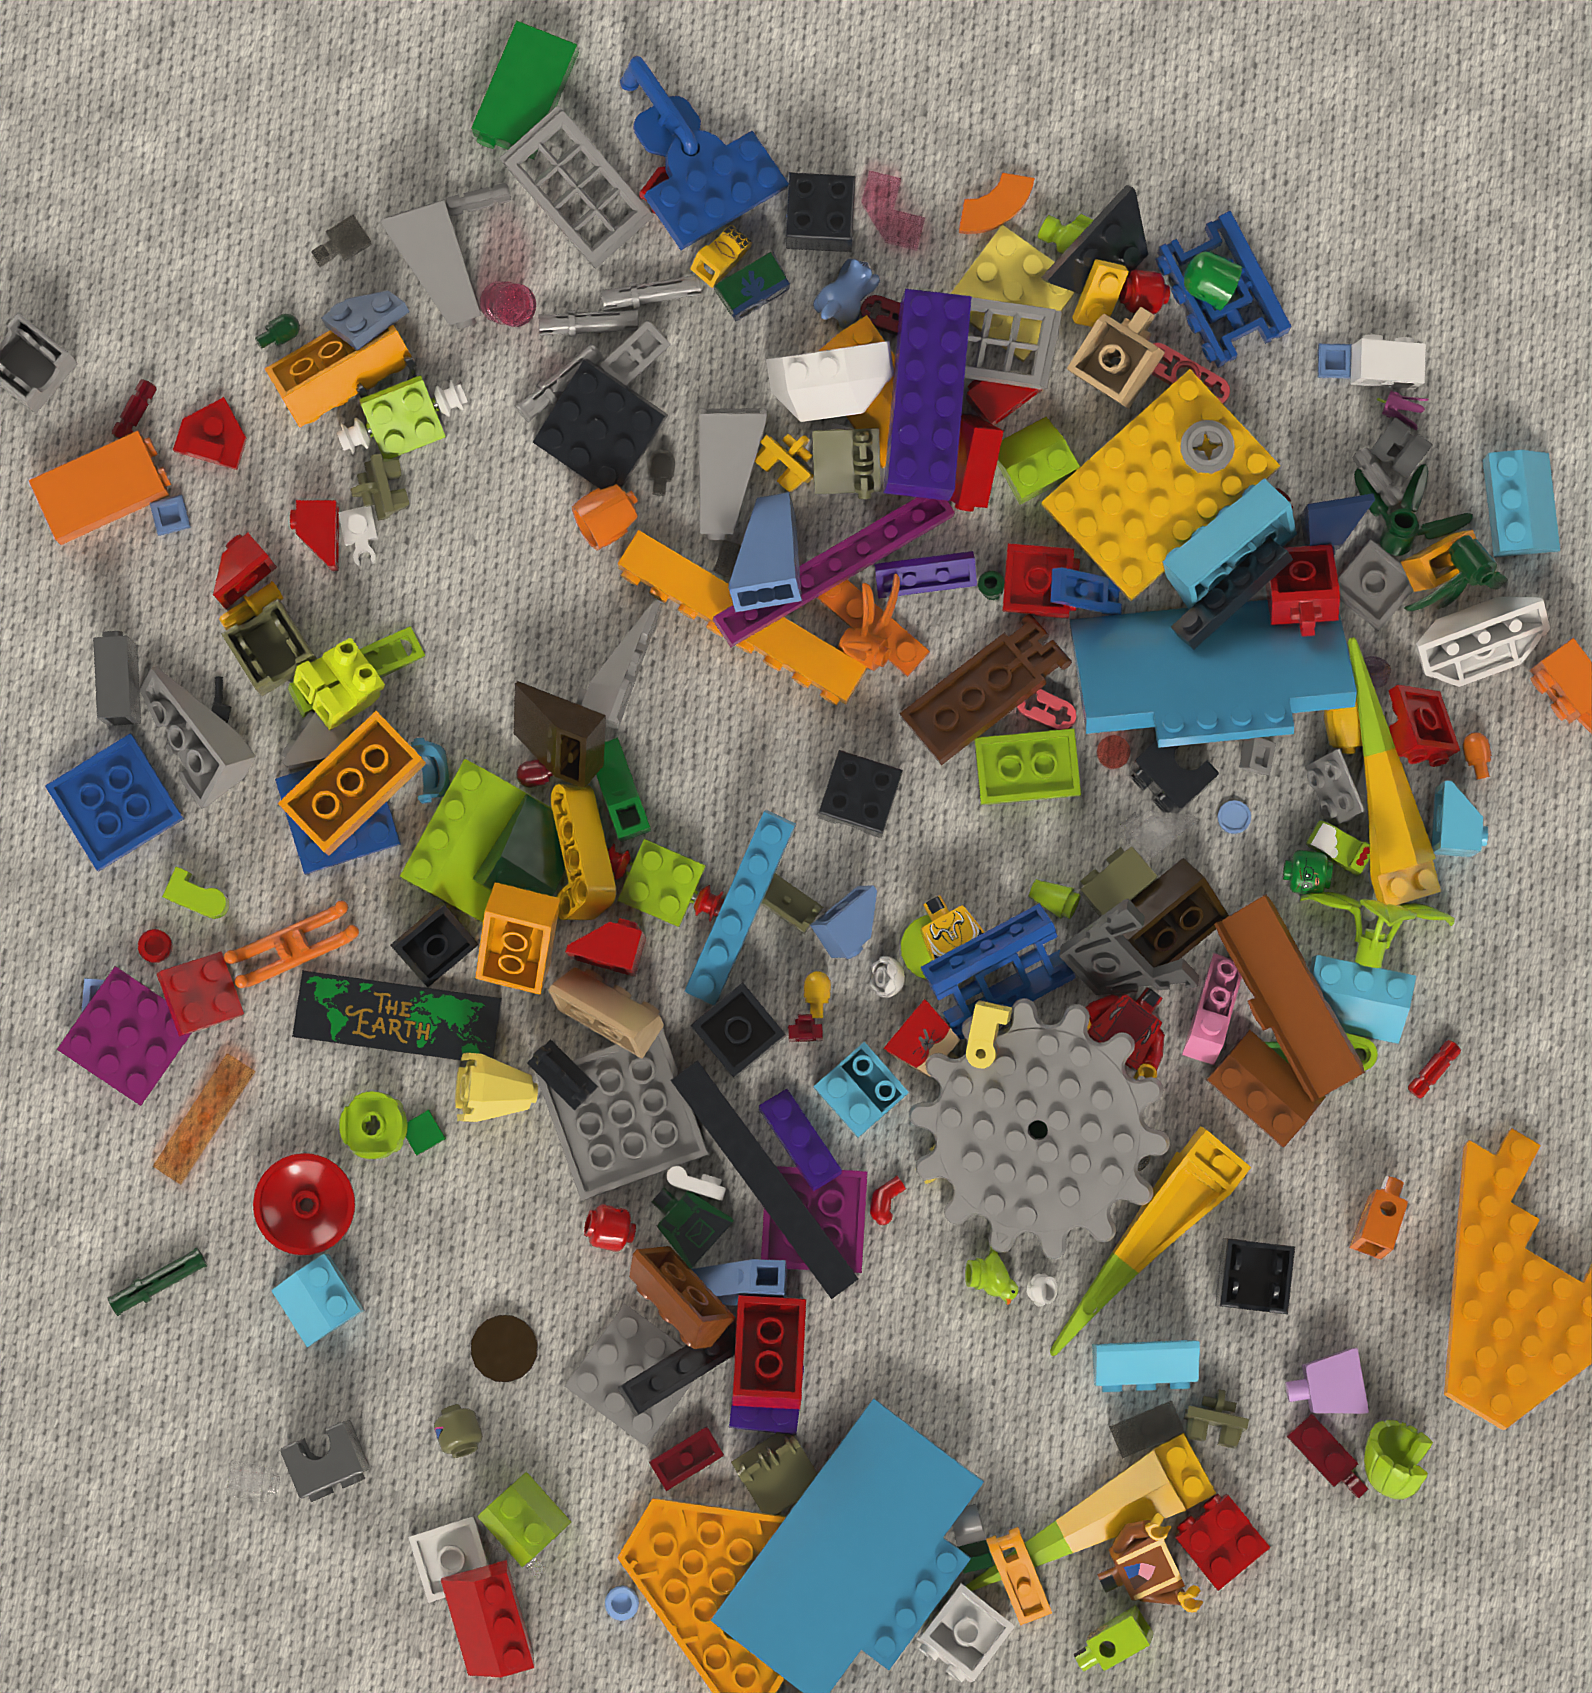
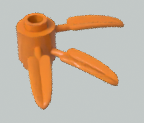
(868, 647)

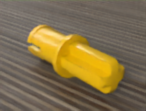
(251, 606)

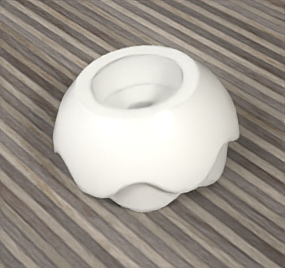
(887, 977)

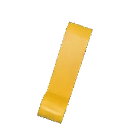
(584, 854)

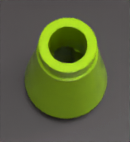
(1055, 898)

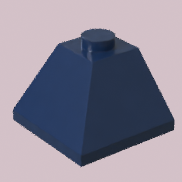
(1333, 520)

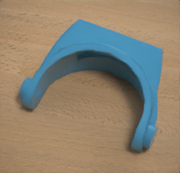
(428, 752)

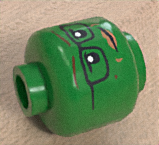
(1308, 872)

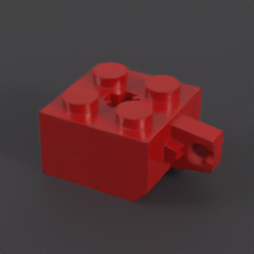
(1305, 589)

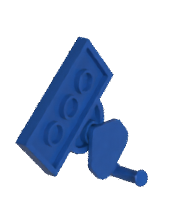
(705, 187)

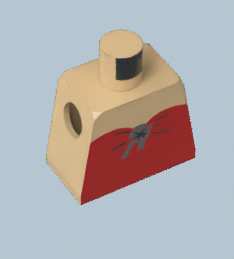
(922, 1036)

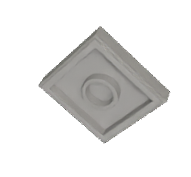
(1374, 584)

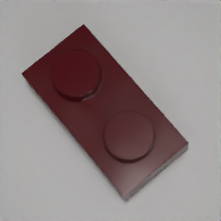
(686, 1458)

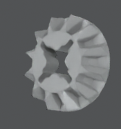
(1218, 435)

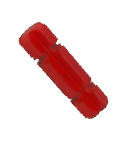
(1434, 1069)

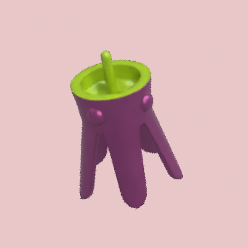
(1396, 402)

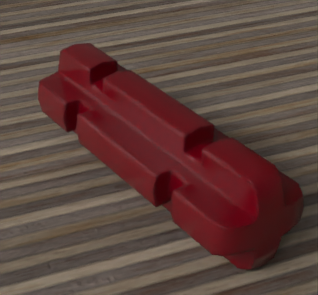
(134, 409)

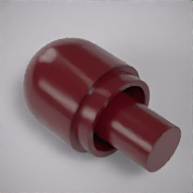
(533, 774)

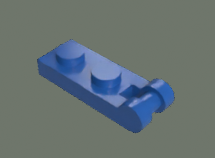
(1085, 591)

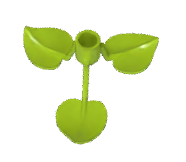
(1373, 942)

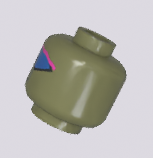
(458, 1431)

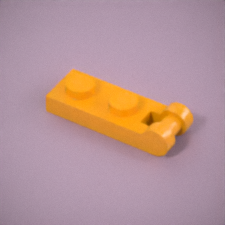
(1019, 1577)

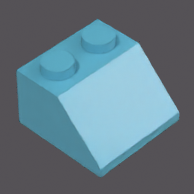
(1456, 823)
(317, 1299)

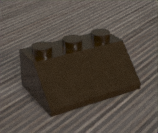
(1177, 913)

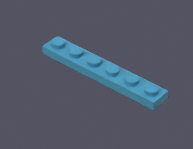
(740, 907)

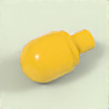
(817, 992)

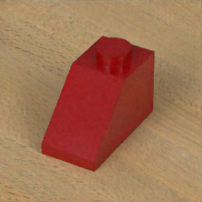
(997, 400)
(318, 528)

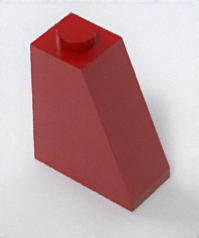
(976, 462)

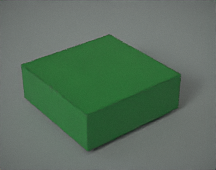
(423, 1133)

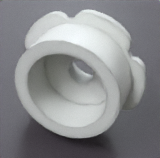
(1042, 1289)

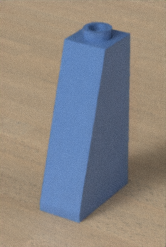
(768, 558)

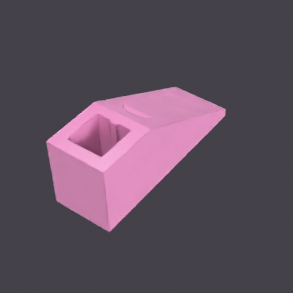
(1213, 1011)

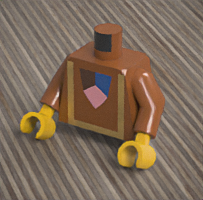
(1147, 1566)

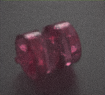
(508, 303)

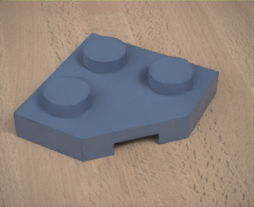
(364, 317)

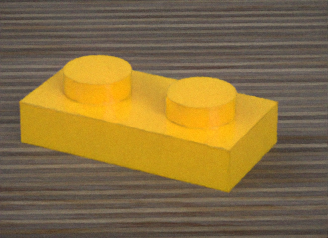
(1100, 292)

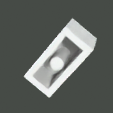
(1388, 362)

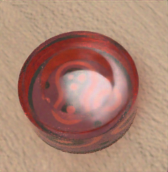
(1113, 752)

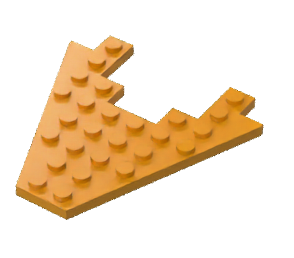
(1513, 1316)
(686, 1567)

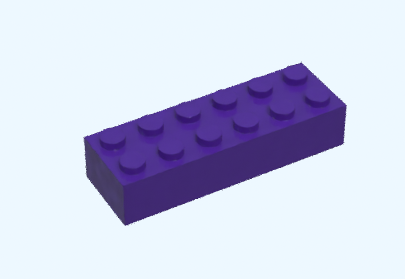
(927, 394)

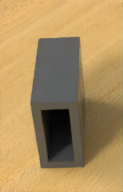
(117, 679)

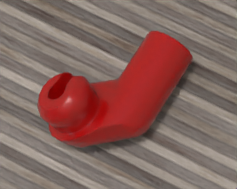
(881, 1200)

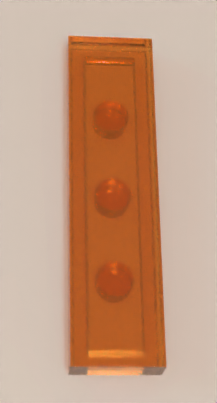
(204, 1118)

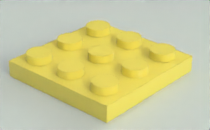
(1011, 273)

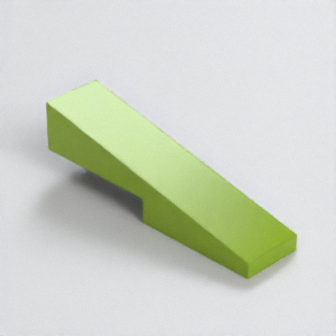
(384, 655)

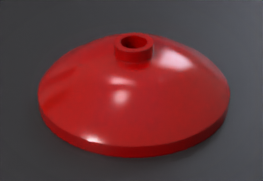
(280, 1197)

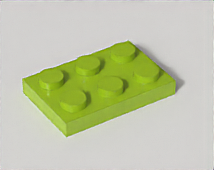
(1027, 766)

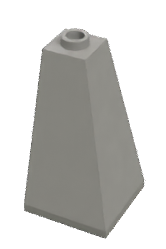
(434, 255)
(726, 459)

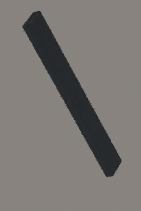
(764, 1179)

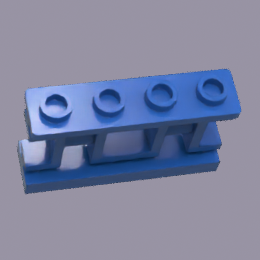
(1251, 278)
(992, 952)

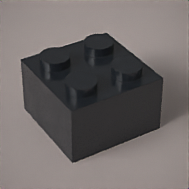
(738, 1030)

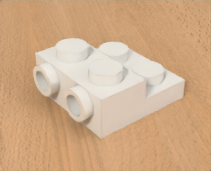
(964, 1634)

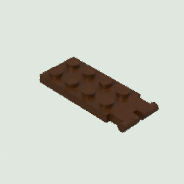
(984, 689)

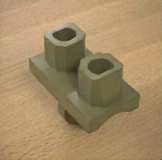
(375, 489)
(1199, 1419)

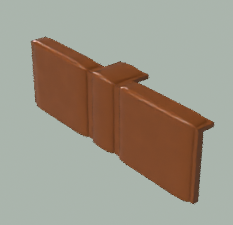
(1289, 998)

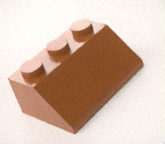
(1264, 1088)
(679, 1296)

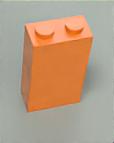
(100, 487)

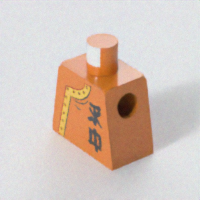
(1375, 1231)

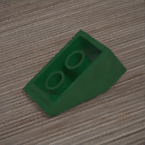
(525, 852)

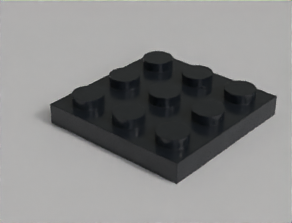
(600, 427)

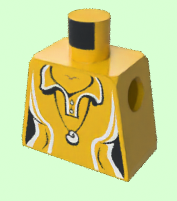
(947, 928)

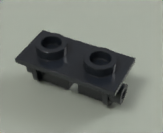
(562, 1074)

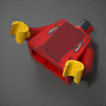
(1123, 1014)

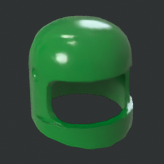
(1212, 278)

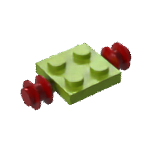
(663, 883)

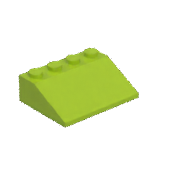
(461, 838)

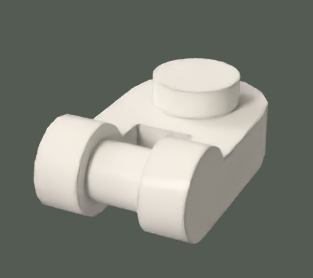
(707, 1186)

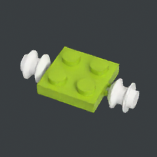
(402, 417)

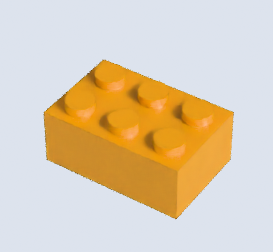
(517, 938)

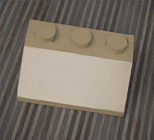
(607, 1010)

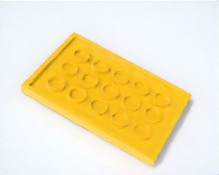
(1142, 498)

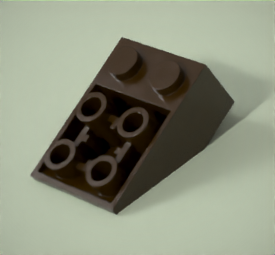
(560, 734)

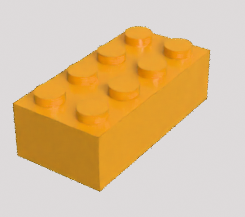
(352, 783)

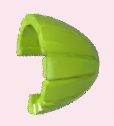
(1393, 1458)

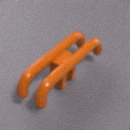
(292, 946)

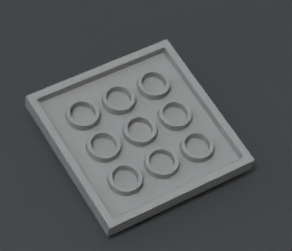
(629, 1123)

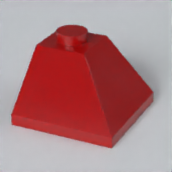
(240, 569)

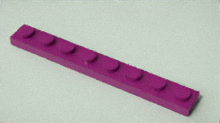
(842, 563)

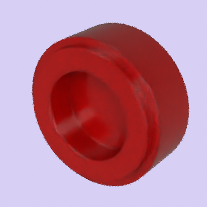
(155, 945)

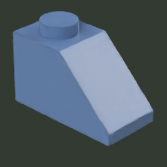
(847, 923)

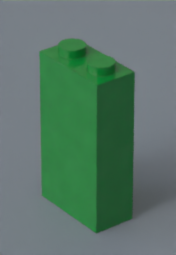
(524, 86)

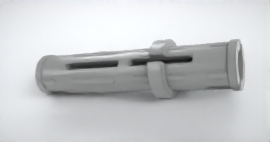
(646, 293)
(596, 322)
(550, 390)

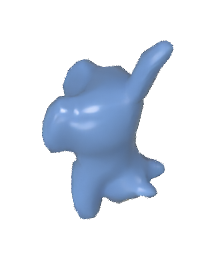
(844, 296)

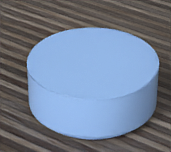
(621, 1603)

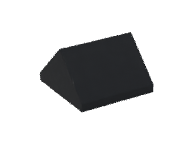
(434, 944)

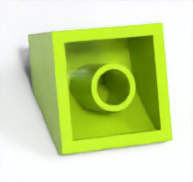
(1035, 460)
(524, 1519)

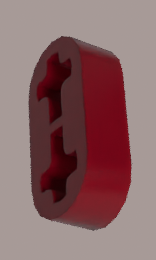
(888, 306)

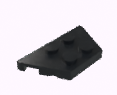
(1111, 237)

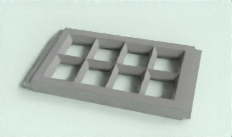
(535, 139)
(1044, 349)

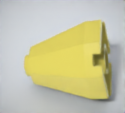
(491, 1089)

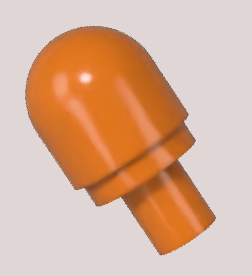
(1477, 753)

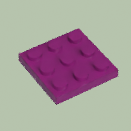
(124, 1036)
(836, 1208)

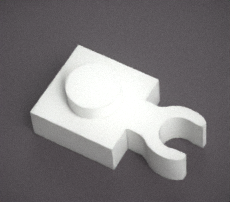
(358, 529)

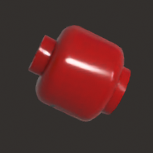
(1144, 290)
(609, 1228)

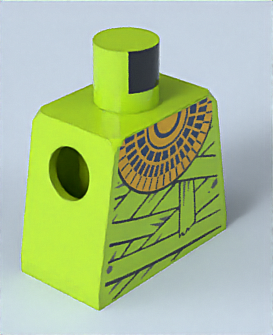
(1126, 1631)

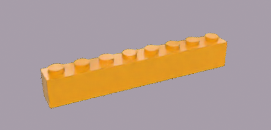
(706, 595)

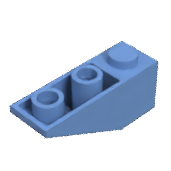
(745, 1278)

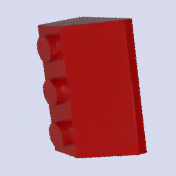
(611, 947)
(489, 1621)

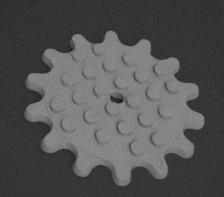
(1090, 1141)

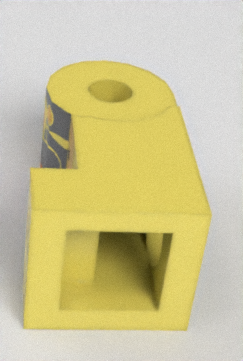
(982, 1043)

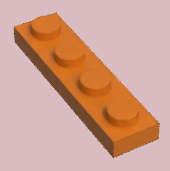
(847, 603)

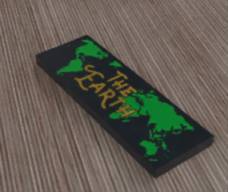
(395, 1016)

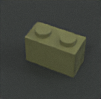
(1119, 881)

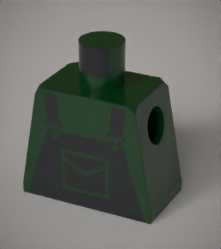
(690, 1224)

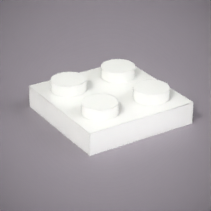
(447, 1552)

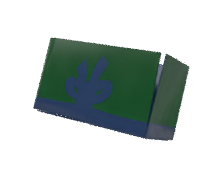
(752, 284)

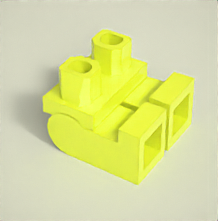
(339, 683)

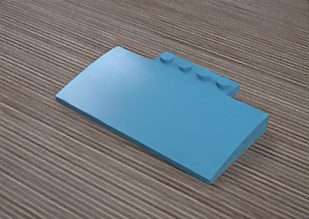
(1226, 689)
(854, 1556)

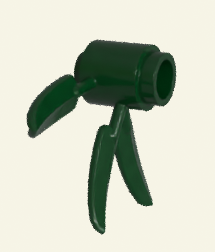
(1402, 525)
(1474, 567)

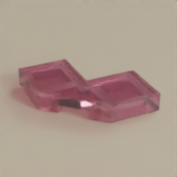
(893, 225)

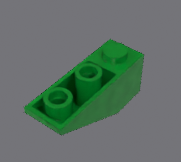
(621, 794)

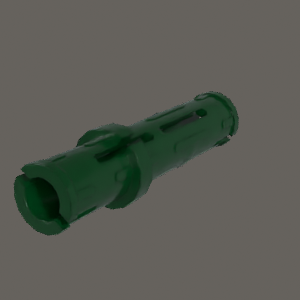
(123, 1301)

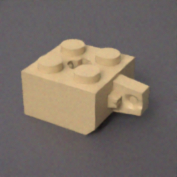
(1122, 341)

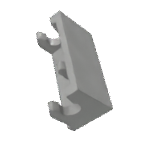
(635, 354)

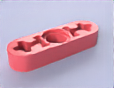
(1198, 370)

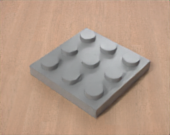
(620, 1354)

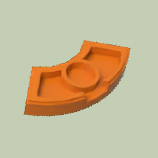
(996, 207)

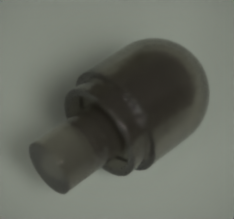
(661, 470)

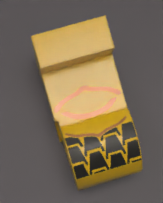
(721, 255)

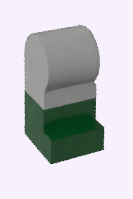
(972, 1539)

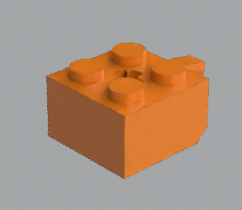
(1568, 682)

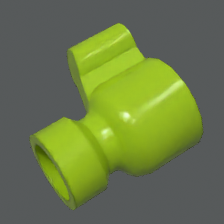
(1062, 235)

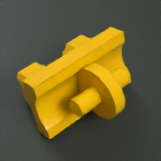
(773, 452)

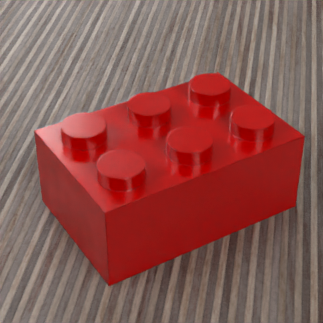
(769, 1352)

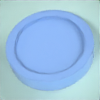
(1234, 817)

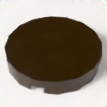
(504, 1348)

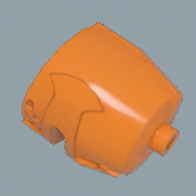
(605, 515)

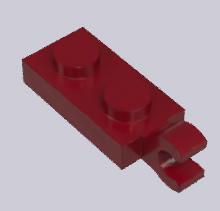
(805, 1029)
(1326, 1454)

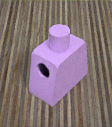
(1331, 1384)

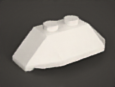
(831, 380)
(1482, 639)

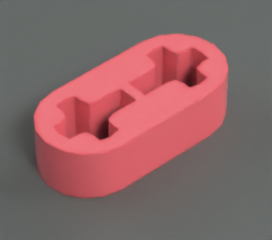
(1045, 718)

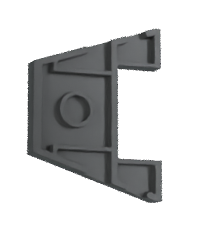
(1112, 964)

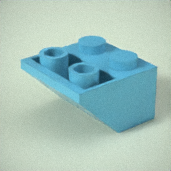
(861, 1089)

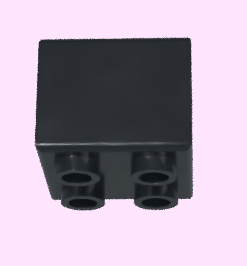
(820, 212)
(1167, 780)
(860, 793)
(1255, 1276)

